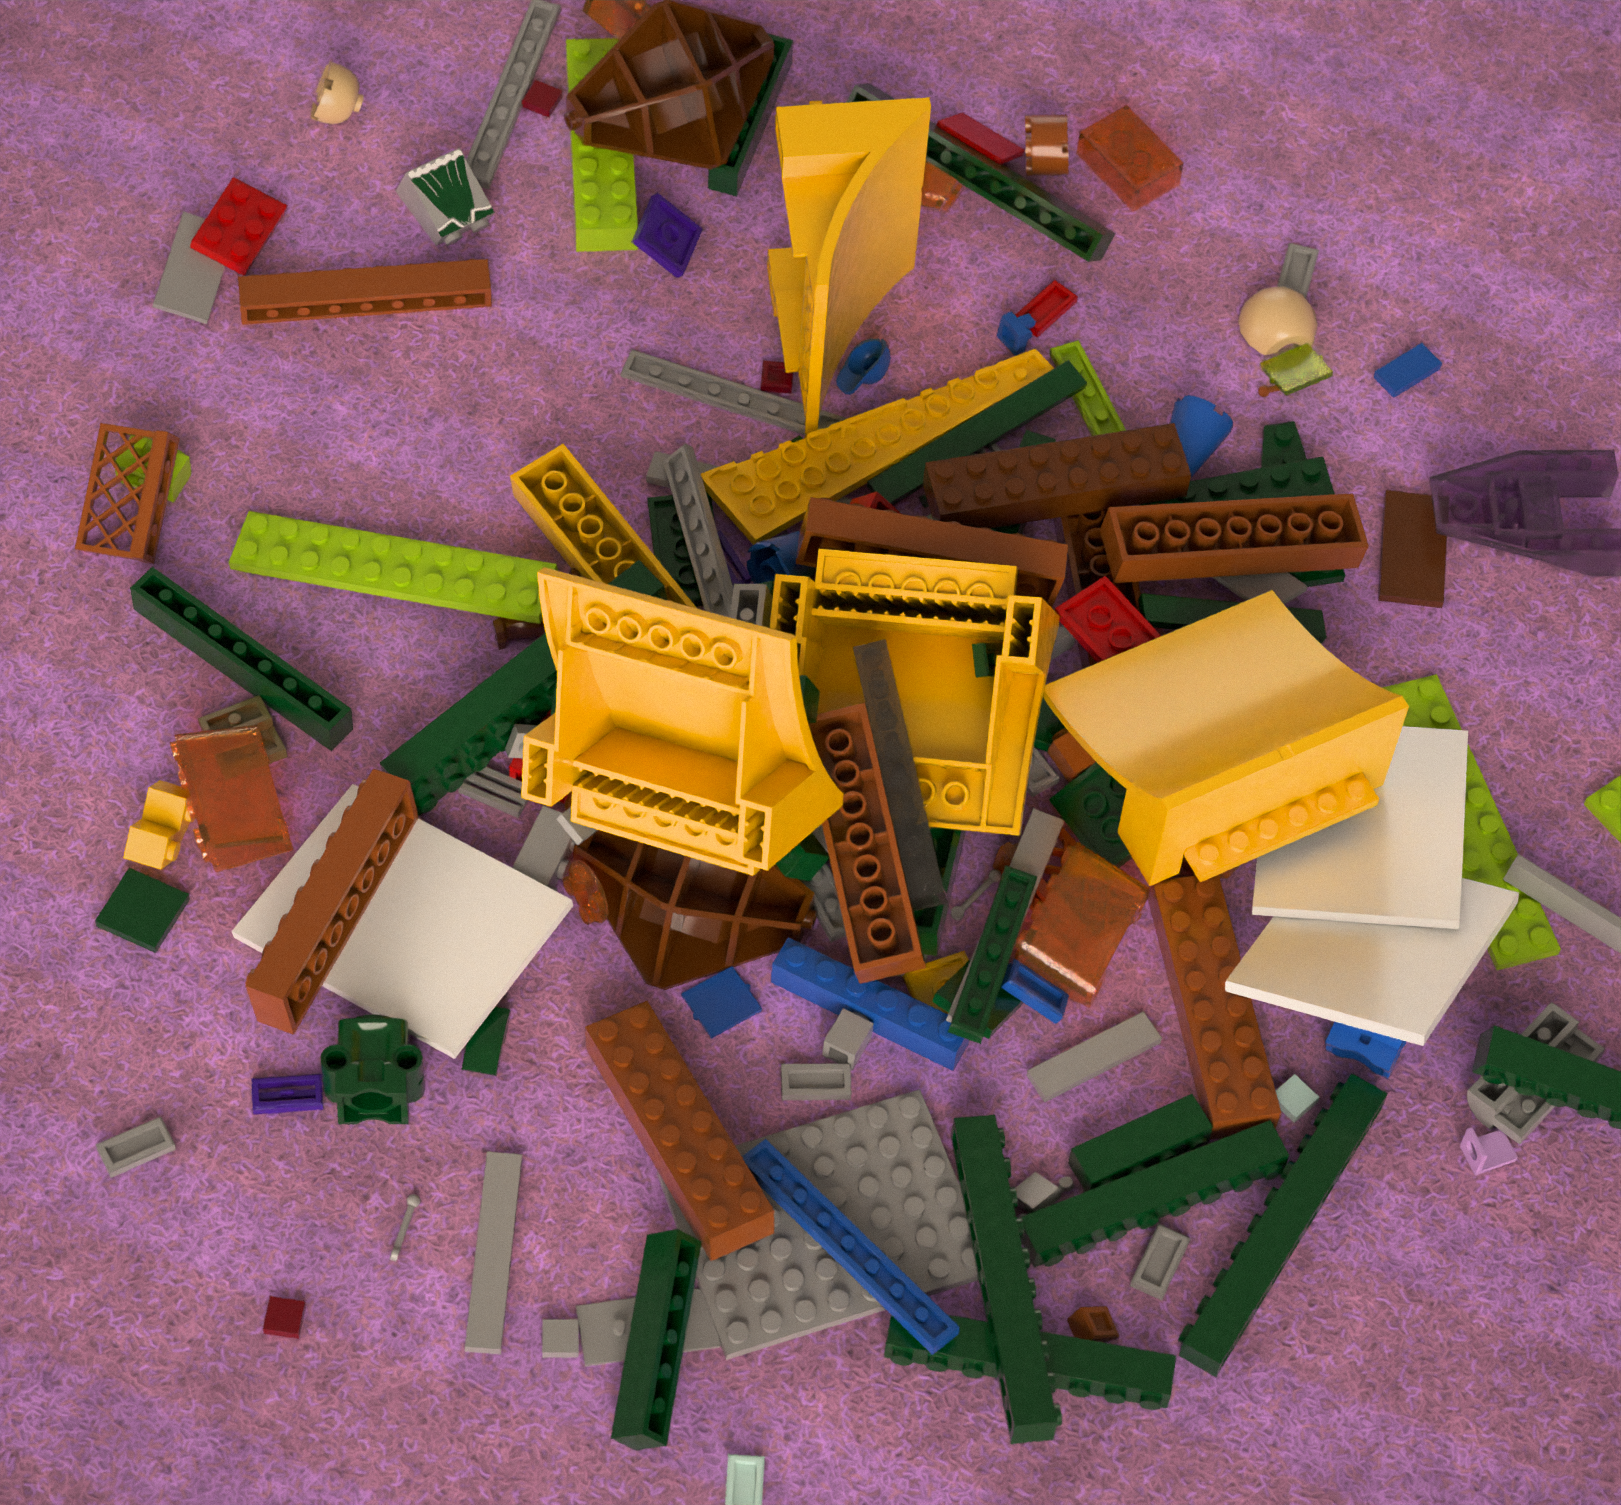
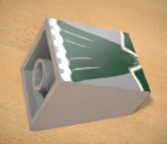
(446, 198)

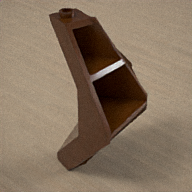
(674, 86)
(690, 915)

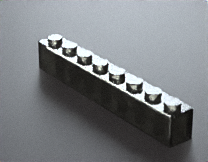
(900, 775)

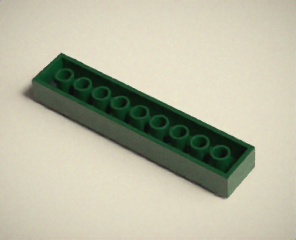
(482, 721)

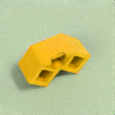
(159, 833)

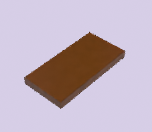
(1411, 552)

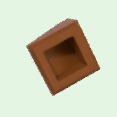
(1093, 1324)

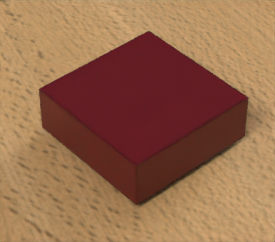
(542, 98)
(775, 378)
(284, 1317)

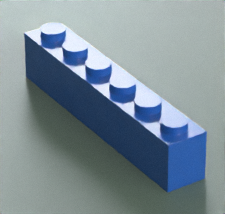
(892, 1012)

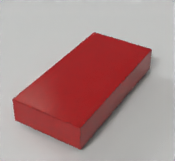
(1048, 306)

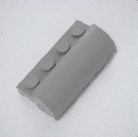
(1519, 1113)

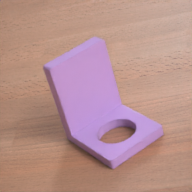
(1487, 1151)

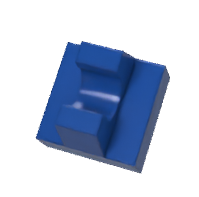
(1015, 331)

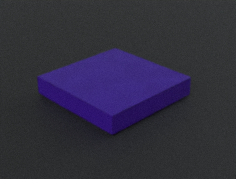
(667, 235)

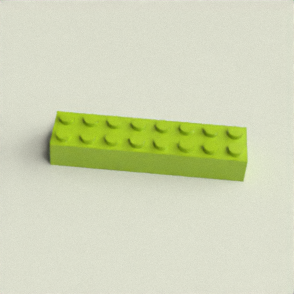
(600, 177)

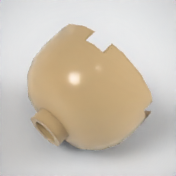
(336, 95)

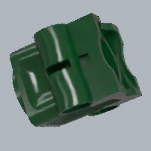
(372, 1070)

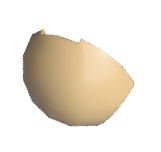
(1277, 319)

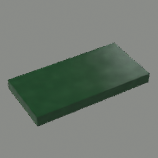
(670, 544)

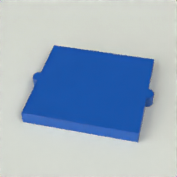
(721, 1002)

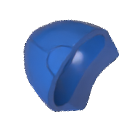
(864, 365)

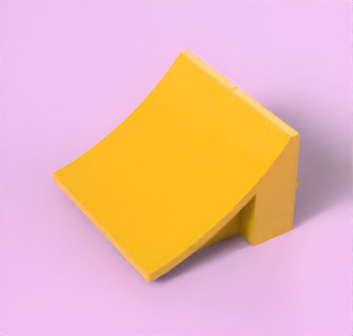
(853, 226)
(675, 727)
(965, 730)
(1230, 738)

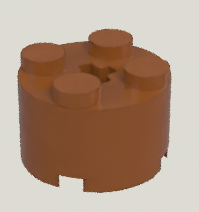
(1046, 145)

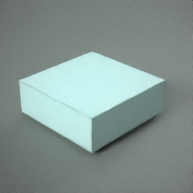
(1295, 1098)

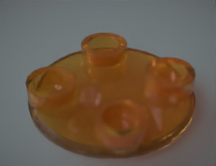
(587, 891)

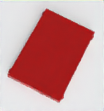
(980, 138)

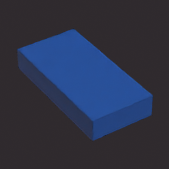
(1407, 370)
(1035, 991)

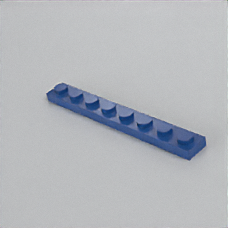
(850, 1247)

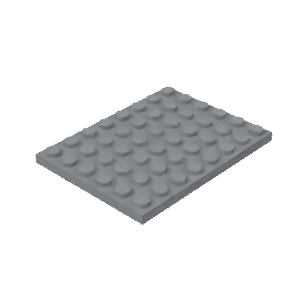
(889, 1180)

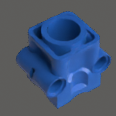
(1369, 1048)

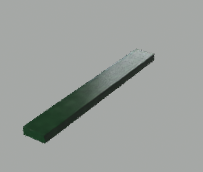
(981, 430)

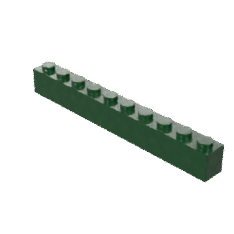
(1008, 189)
(1282, 1225)
(1004, 1280)

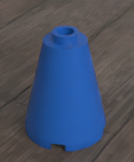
(1199, 429)
(776, 557)

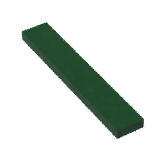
(1178, 612)
(992, 954)

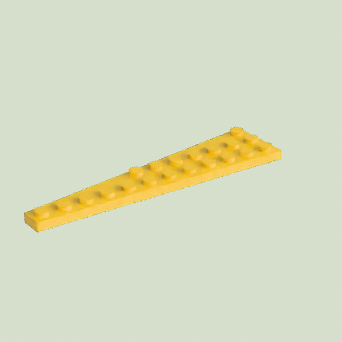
(776, 486)

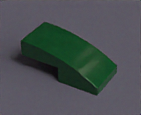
(485, 1046)

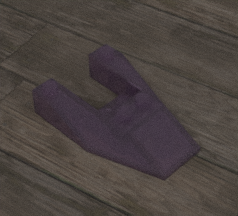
(1516, 507)

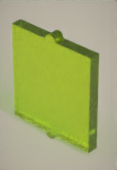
(1296, 369)

